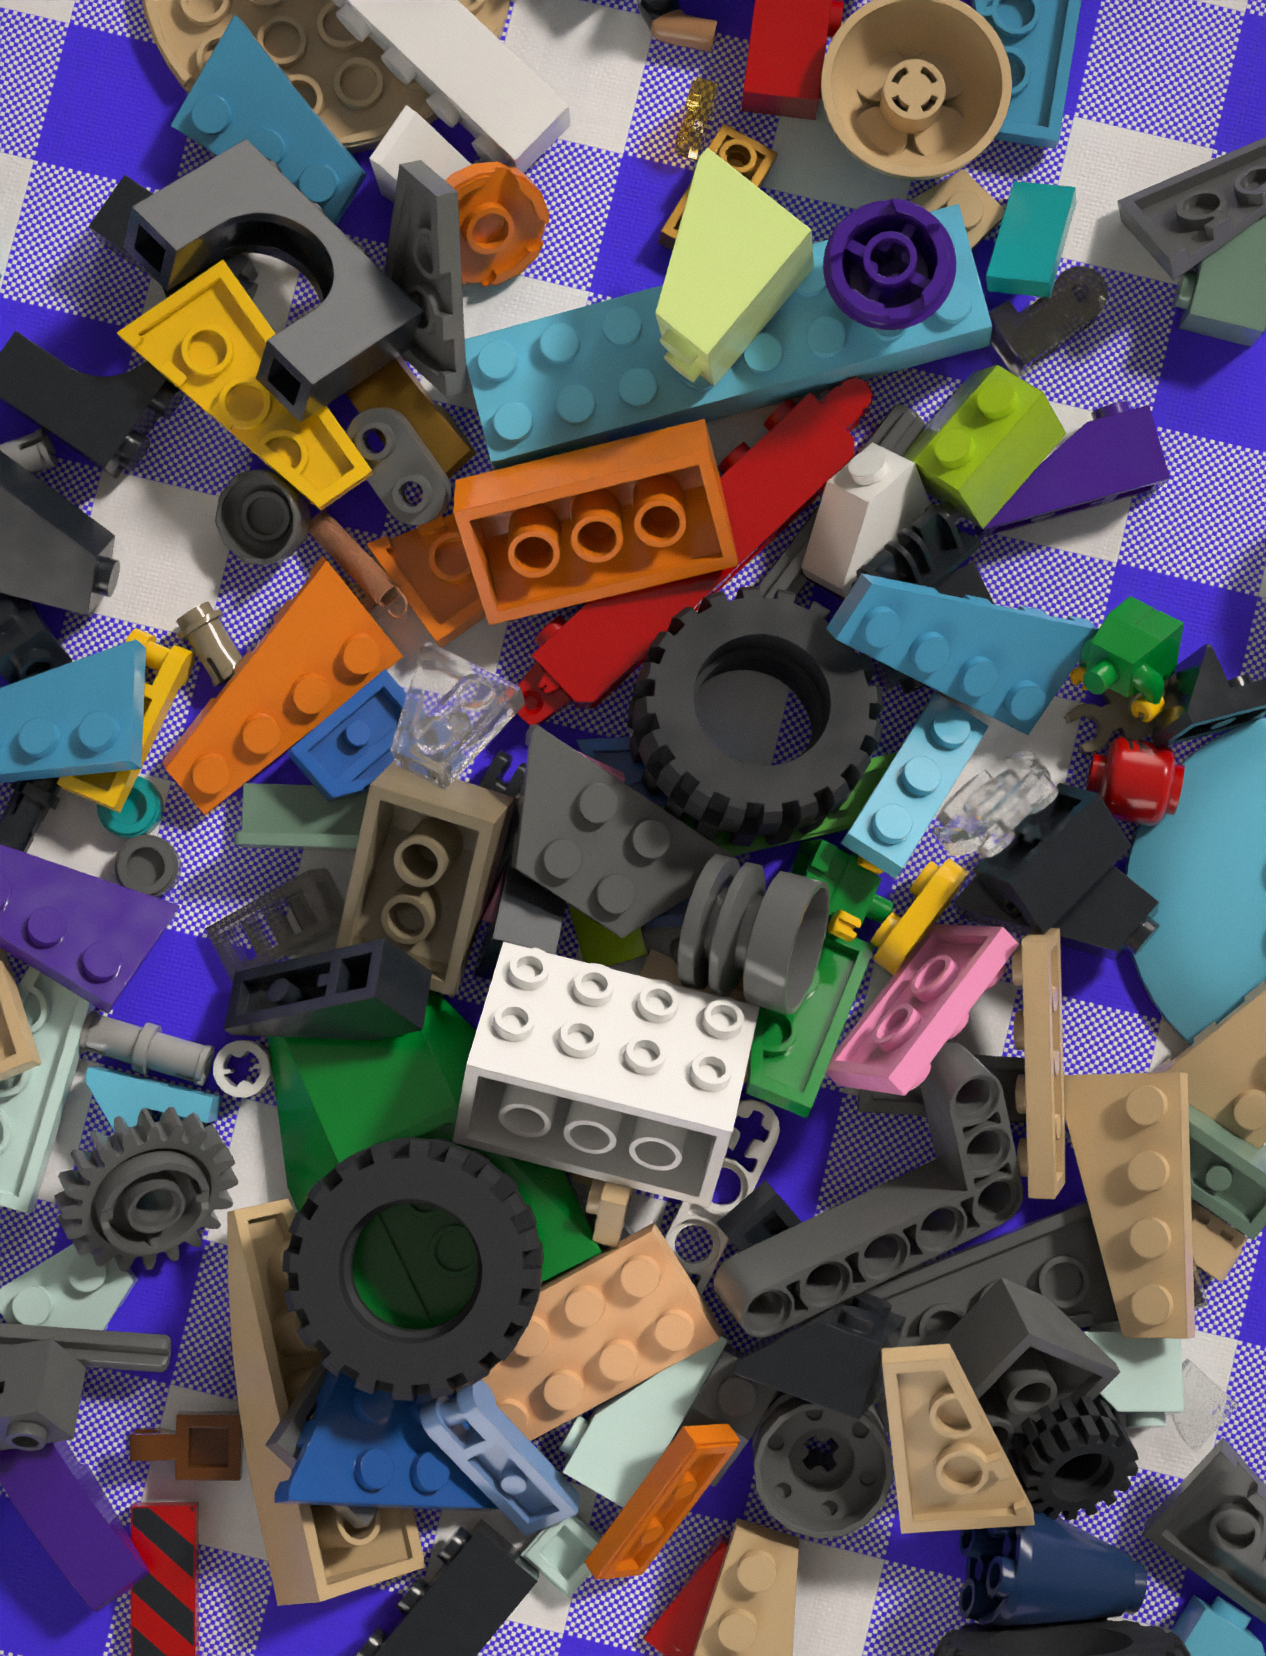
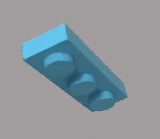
(914, 785)

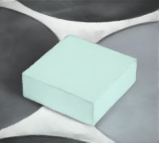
(561, 1552)

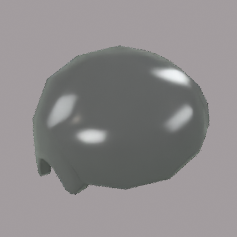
(262, 517)

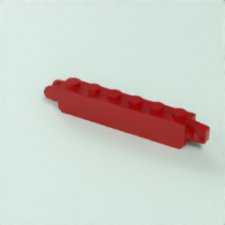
(763, 494)

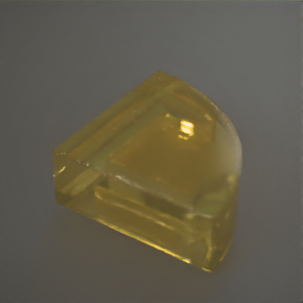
(700, 109)

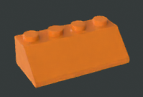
(595, 522)

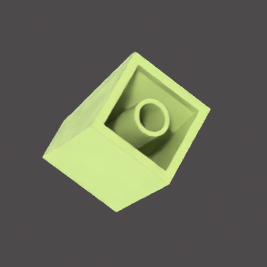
(728, 270)

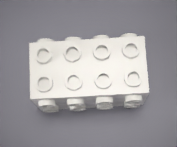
(605, 1074)

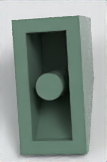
(1227, 290)

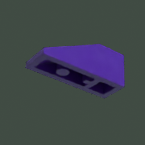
(1099, 464)

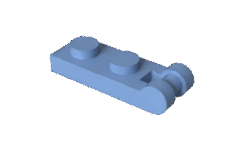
(499, 1458)

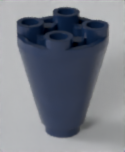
(1046, 1575)

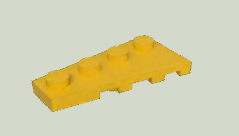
(211, 348)

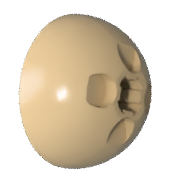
(918, 56)

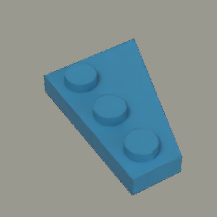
(1040, 52)
(252, 99)

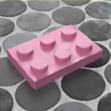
(921, 1008)

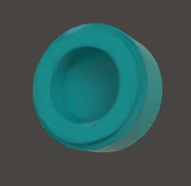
(139, 814)

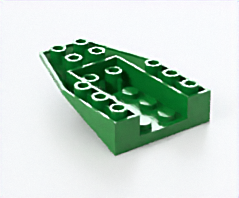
(345, 1095)

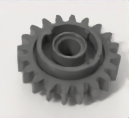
(146, 1189)

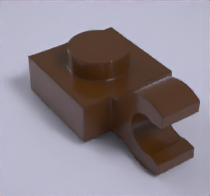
(204, 1446)

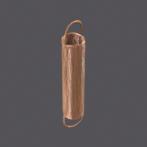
(355, 561)

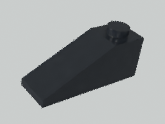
(334, 994)

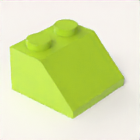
(985, 443)

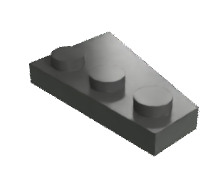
(1199, 209)
(427, 264)

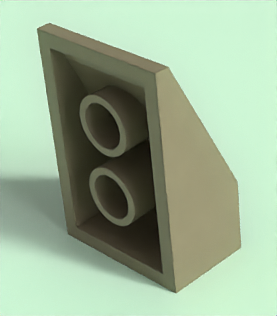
(425, 870)

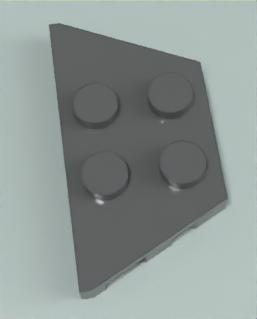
(601, 840)

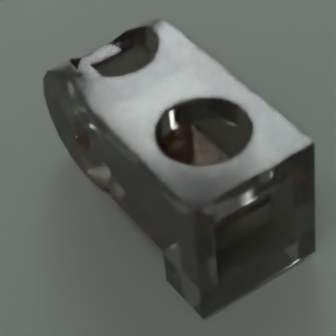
(1050, 322)

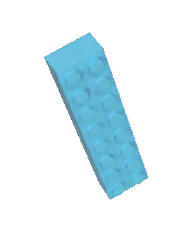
(605, 374)

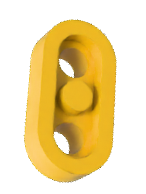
(934, 892)

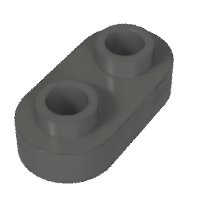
(399, 463)

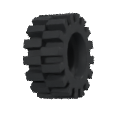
(1073, 1458)

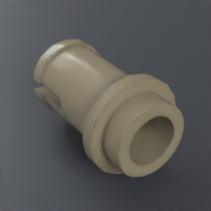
(210, 642)

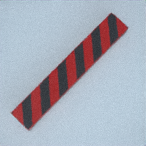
(167, 1598)

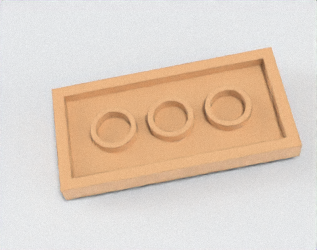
(602, 1333)

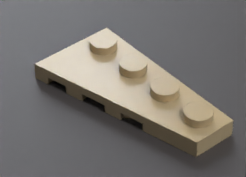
(1137, 1184)
(752, 1596)

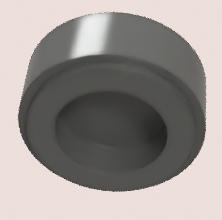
(148, 865)

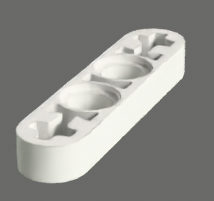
(693, 1214)

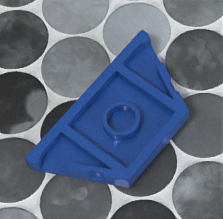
(375, 1455)

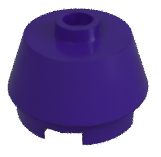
(889, 264)

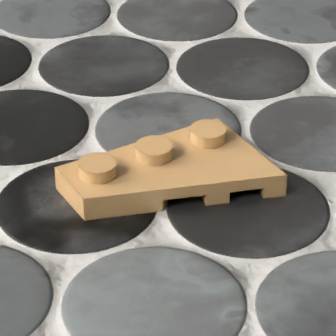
(944, 1448)

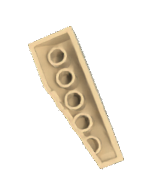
(308, 1547)

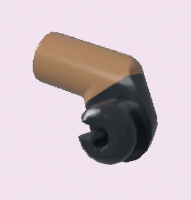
(674, 27)

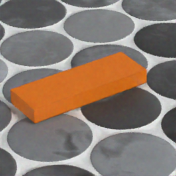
(662, 1501)

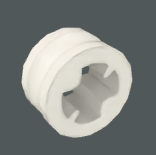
(241, 1049)

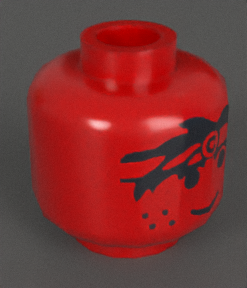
(1137, 780)

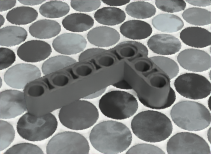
(897, 1224)

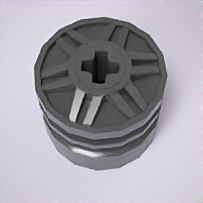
(744, 932)
(817, 1490)

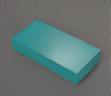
(1031, 239)

